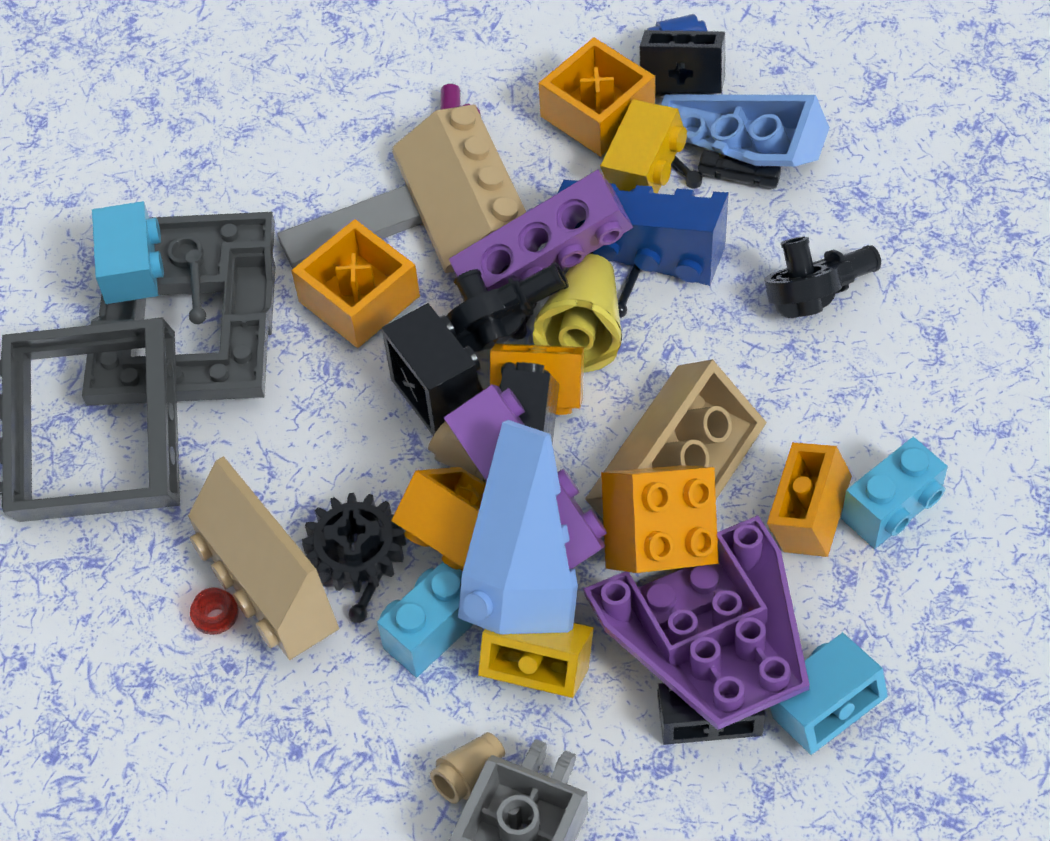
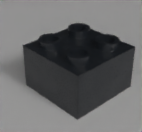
(430, 365)

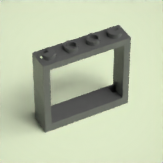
(162, 418)

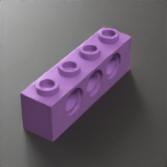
(553, 223)

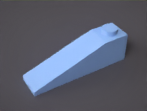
(754, 127)
(517, 555)

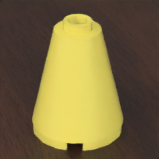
(584, 314)

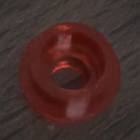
(210, 600)

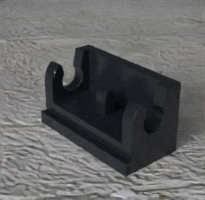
(685, 725)

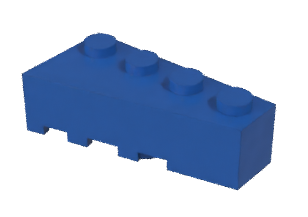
(670, 232)

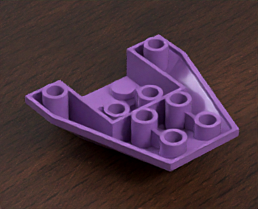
(716, 630)

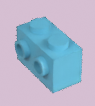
(126, 252)
(894, 492)
(424, 620)
(841, 690)

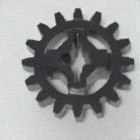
(332, 538)

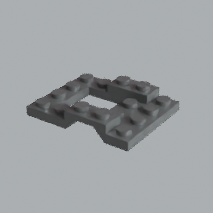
(236, 262)

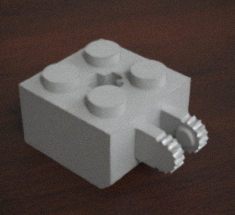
(519, 795)

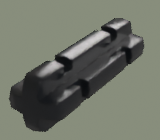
(738, 171)

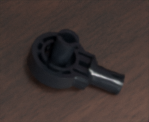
(810, 286)
(499, 313)

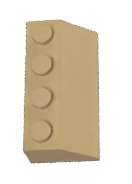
(456, 180)
(691, 422)
(260, 563)

